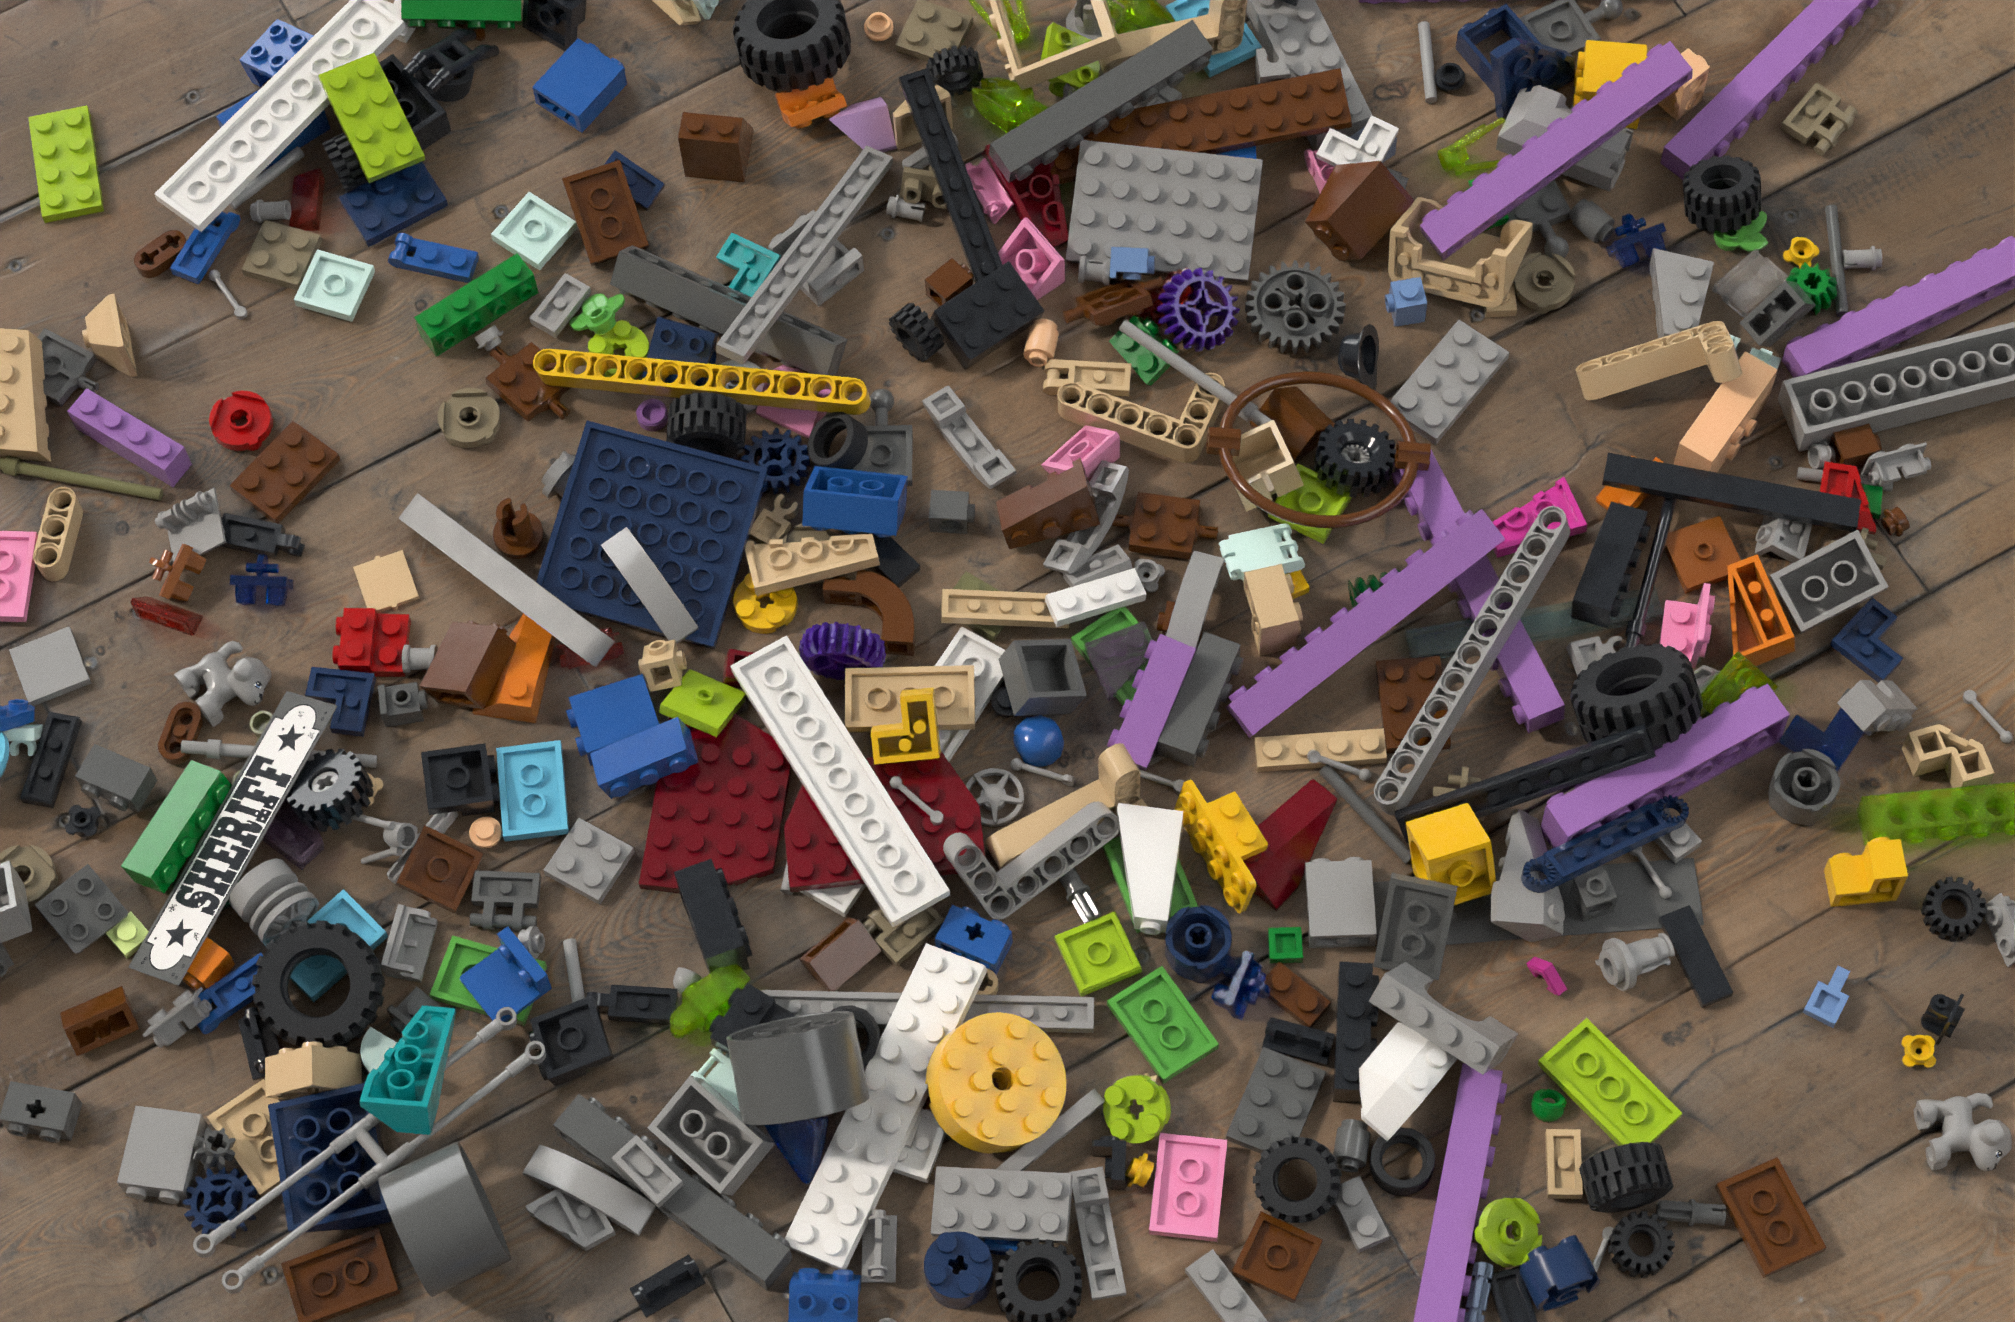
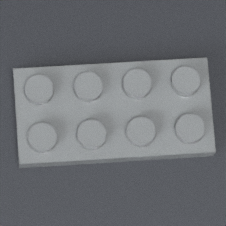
(1448, 381)
(1002, 1204)

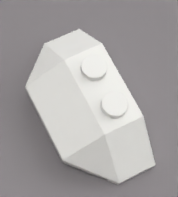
(1399, 1078)

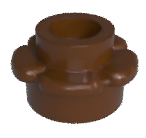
(1895, 521)

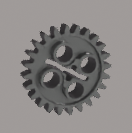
(1295, 307)

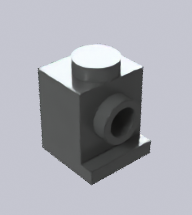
(397, 712)

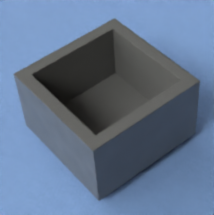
(1042, 677)

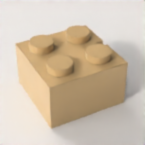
(1266, 463)

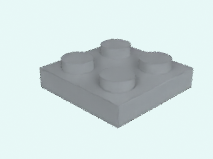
(589, 861)

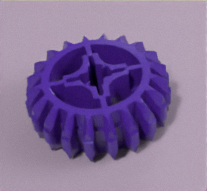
(1201, 286)
(836, 646)

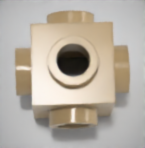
(662, 665)

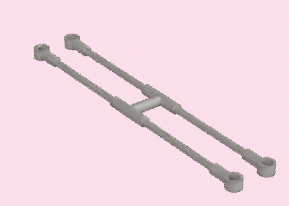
(383, 1162)

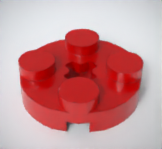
(234, 407)

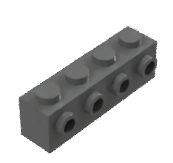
(1199, 700)

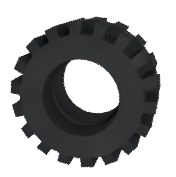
(1722, 193)
(708, 423)
(1268, 1172)
(1626, 1177)
(1038, 1258)

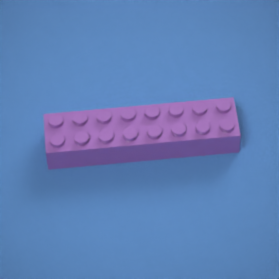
(1704, 752)

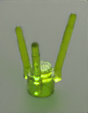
(1017, 22)
(1455, 155)

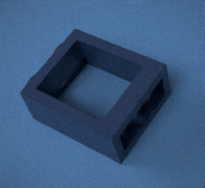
(1489, 24)

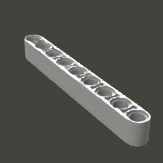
(507, 580)

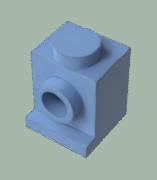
(1131, 263)

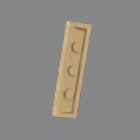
(996, 608)
(1346, 747)

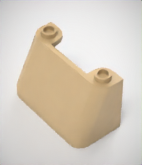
(1473, 274)

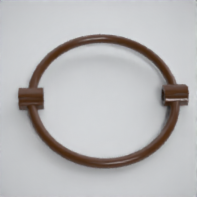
(1409, 453)

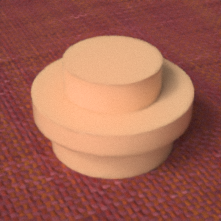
(878, 27)
(485, 832)

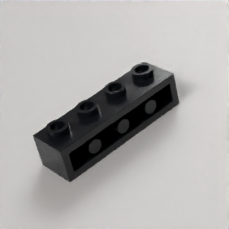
(1610, 564)
(1353, 1027)

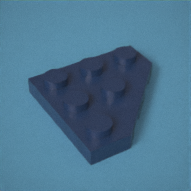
(1524, 65)

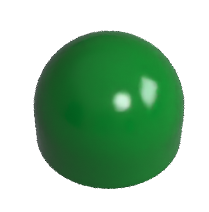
(1548, 1111)

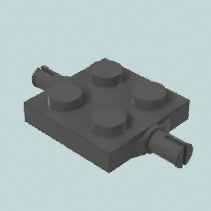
(65, 367)

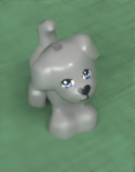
(245, 680)
(1985, 1141)

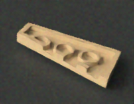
(797, 563)

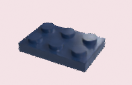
(393, 203)

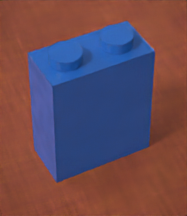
(580, 84)
(611, 714)

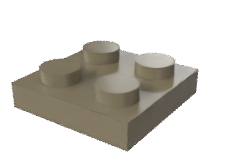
(932, 29)
(281, 254)

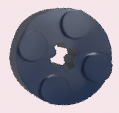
(1196, 925)
(955, 1251)
(1558, 1274)

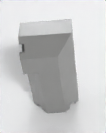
(1539, 108)

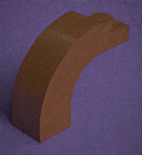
(882, 598)

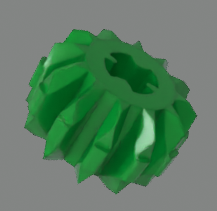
(1815, 284)

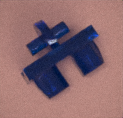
(1625, 249)
(275, 586)
(1245, 986)

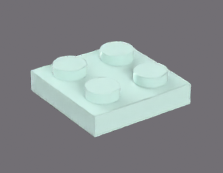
(534, 230)
(334, 285)

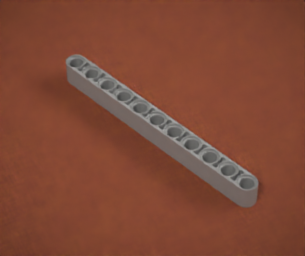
(1472, 674)

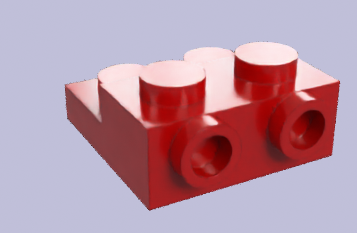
(371, 642)

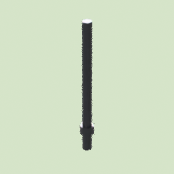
(1636, 627)

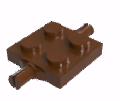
(1114, 301)
(521, 385)
(1164, 525)

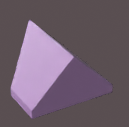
(867, 124)

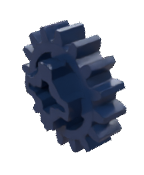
(776, 455)
(229, 1193)

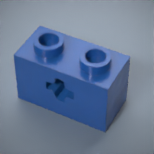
(965, 924)

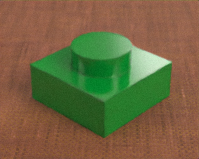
(1285, 945)

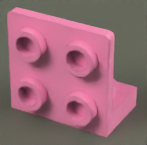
(1688, 626)

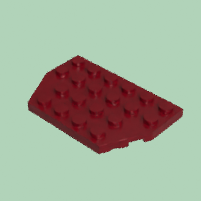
(719, 809)
(818, 858)

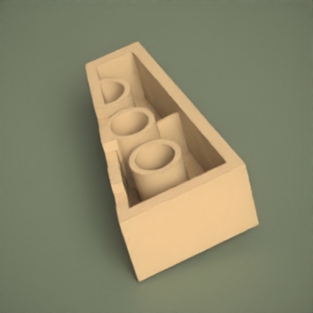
(22, 397)

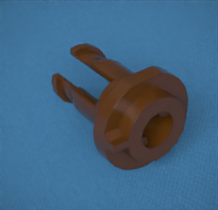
(520, 523)

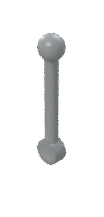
(240, 311)
(1970, 698)
(1315, 757)
(1066, 779)
(1176, 785)
(936, 817)
(1664, 891)
(1605, 1235)

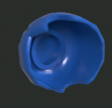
(1038, 740)

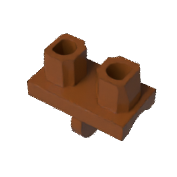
(185, 559)

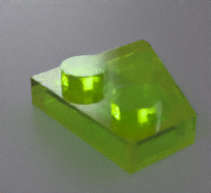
(1733, 681)

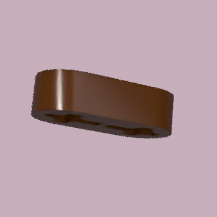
(160, 253)

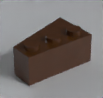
(1049, 509)

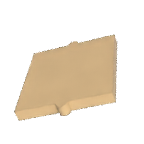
(386, 582)

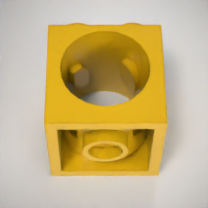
(1604, 63)
(1453, 851)

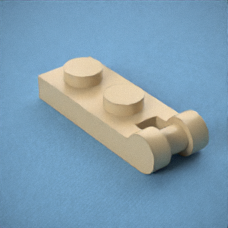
(1102, 376)

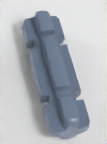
(1479, 1292)

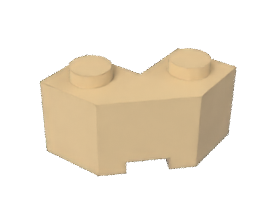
(1939, 749)

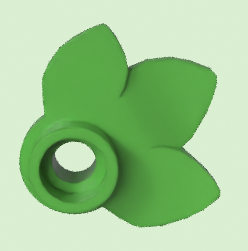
(1746, 238)
(598, 313)

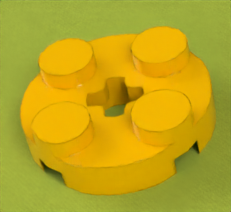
(764, 619)

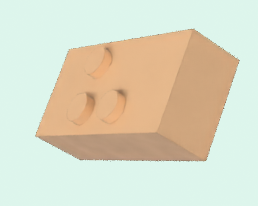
(1727, 417)

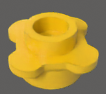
(1803, 245)
(1921, 1042)
(1139, 1171)

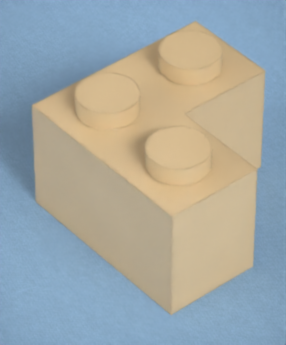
(1272, 608)
(310, 1070)

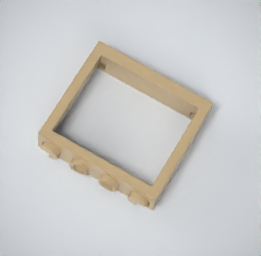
(1059, 63)

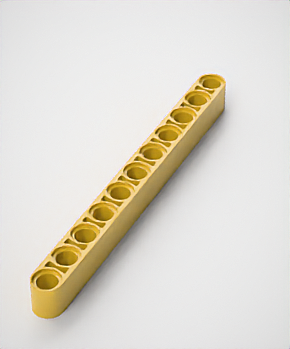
(690, 372)

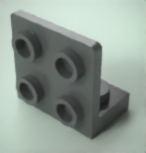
(82, 909)

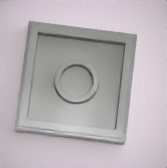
(50, 666)

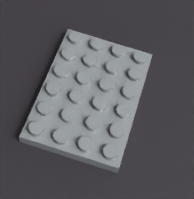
(1174, 202)

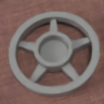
(994, 796)

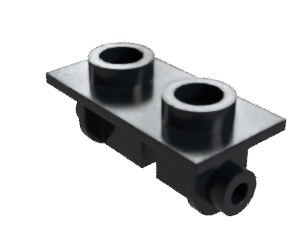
(1942, 1015)
(1298, 1040)
(258, 1041)
(667, 1285)

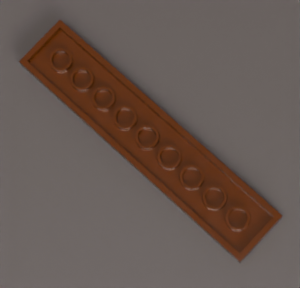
(1228, 119)

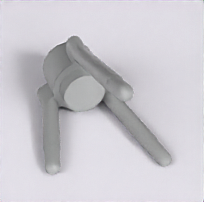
(396, 835)

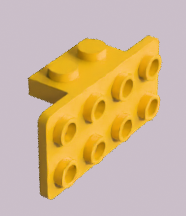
(1224, 838)

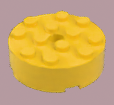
(1026, 1071)

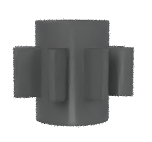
(214, 1139)

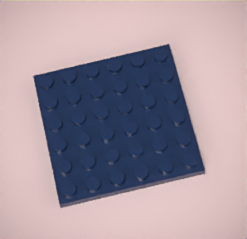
(681, 507)

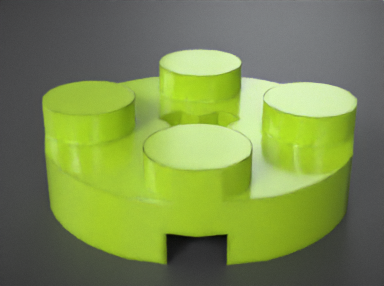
(620, 336)
(1146, 1093)
(1493, 1236)

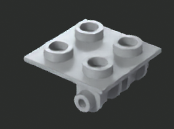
(194, 523)

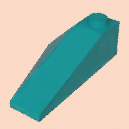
(410, 1079)

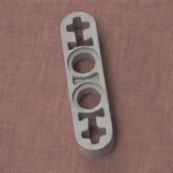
(1061, 1127)

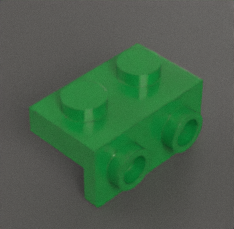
(1143, 361)

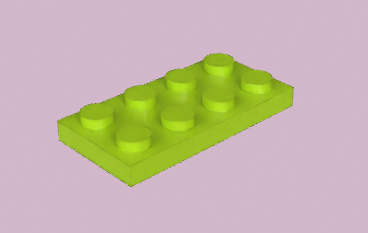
(371, 117)
(66, 164)
(1608, 1086)

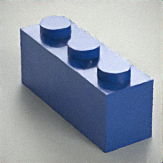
(644, 758)

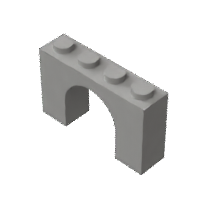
(1475, 1043)

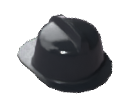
(1360, 355)

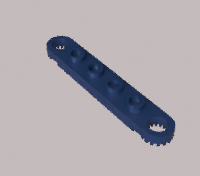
(1604, 844)

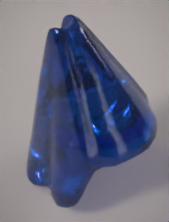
(801, 1144)

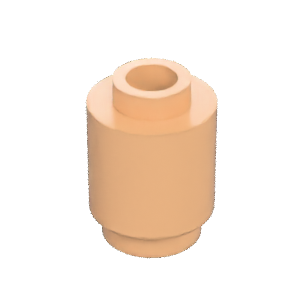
(1041, 342)

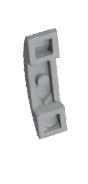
(966, 439)
(1108, 490)
(649, 586)
(1194, 598)
(590, 1187)
(1097, 1234)

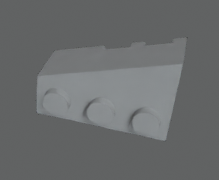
(1678, 290)

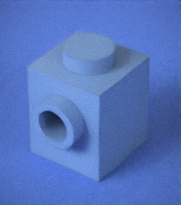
(1406, 301)

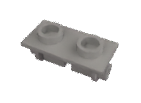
(1884, 467)
(2001, 921)
(167, 1025)
(879, 1248)

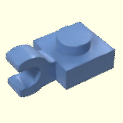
(1827, 1000)

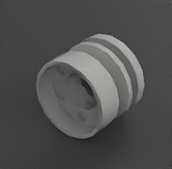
(272, 900)

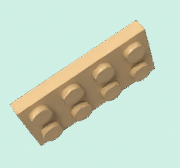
(874, 695)

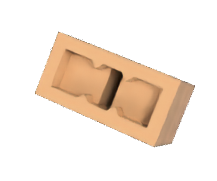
(1691, 92)

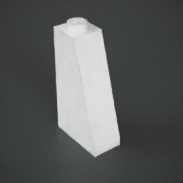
(1150, 857)

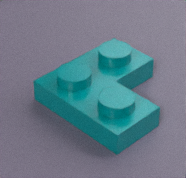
(750, 261)

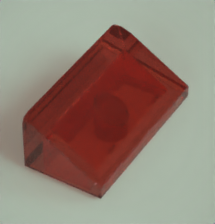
(307, 200)
(166, 614)

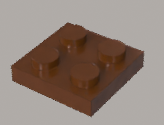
(439, 869)
(1277, 1257)

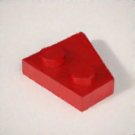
(1846, 481)

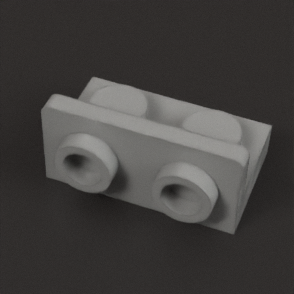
(1783, 538)

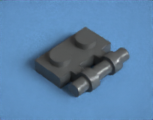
(505, 890)

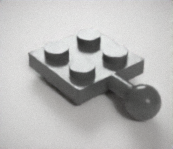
(1566, 26)
(1544, 210)
(888, 445)

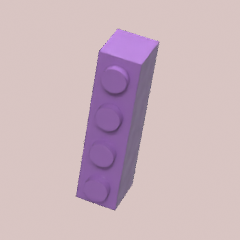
(129, 437)
(1153, 699)

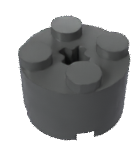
(1799, 803)

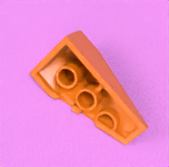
(524, 676)

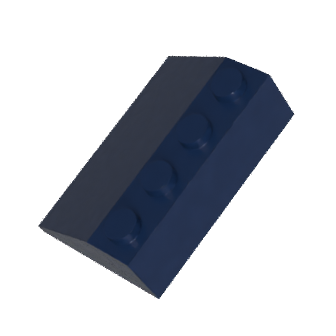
(304, 1130)

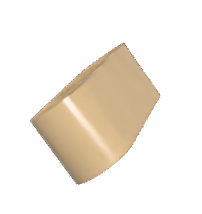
(61, 546)

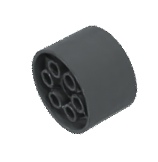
(797, 1068)
(444, 1219)

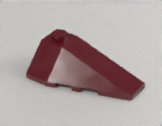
(1037, 199)
(1291, 840)

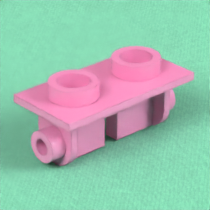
(989, 190)

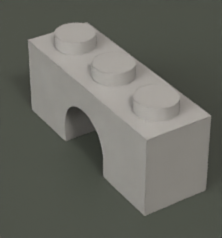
(1878, 706)

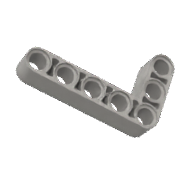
(1031, 862)

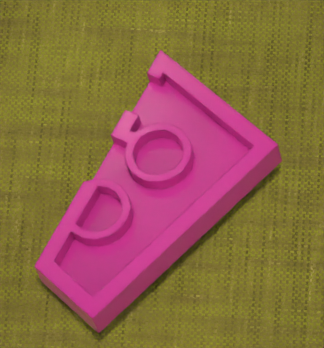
(1518, 521)

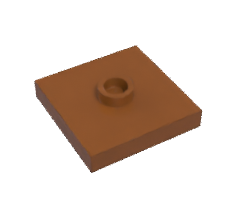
(1701, 553)

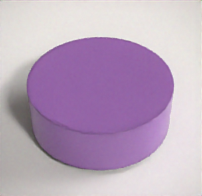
(652, 415)

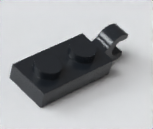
(259, 536)
(637, 1003)

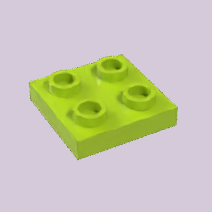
(1059, 40)

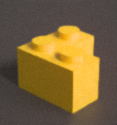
(913, 738)
(1868, 877)

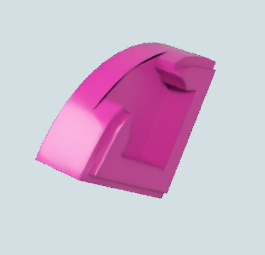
(1549, 973)

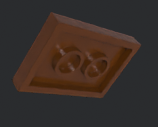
(605, 211)
(284, 472)
(1402, 693)
(1770, 1217)
(340, 1277)

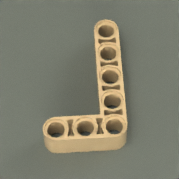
(1221, 27)
(1662, 358)
(1145, 419)
(1116, 784)

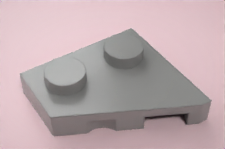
(572, 1219)

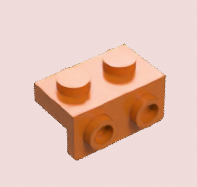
(801, 107)

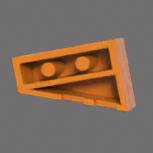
(1756, 615)

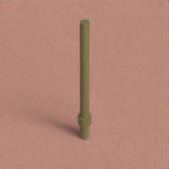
(14, 466)

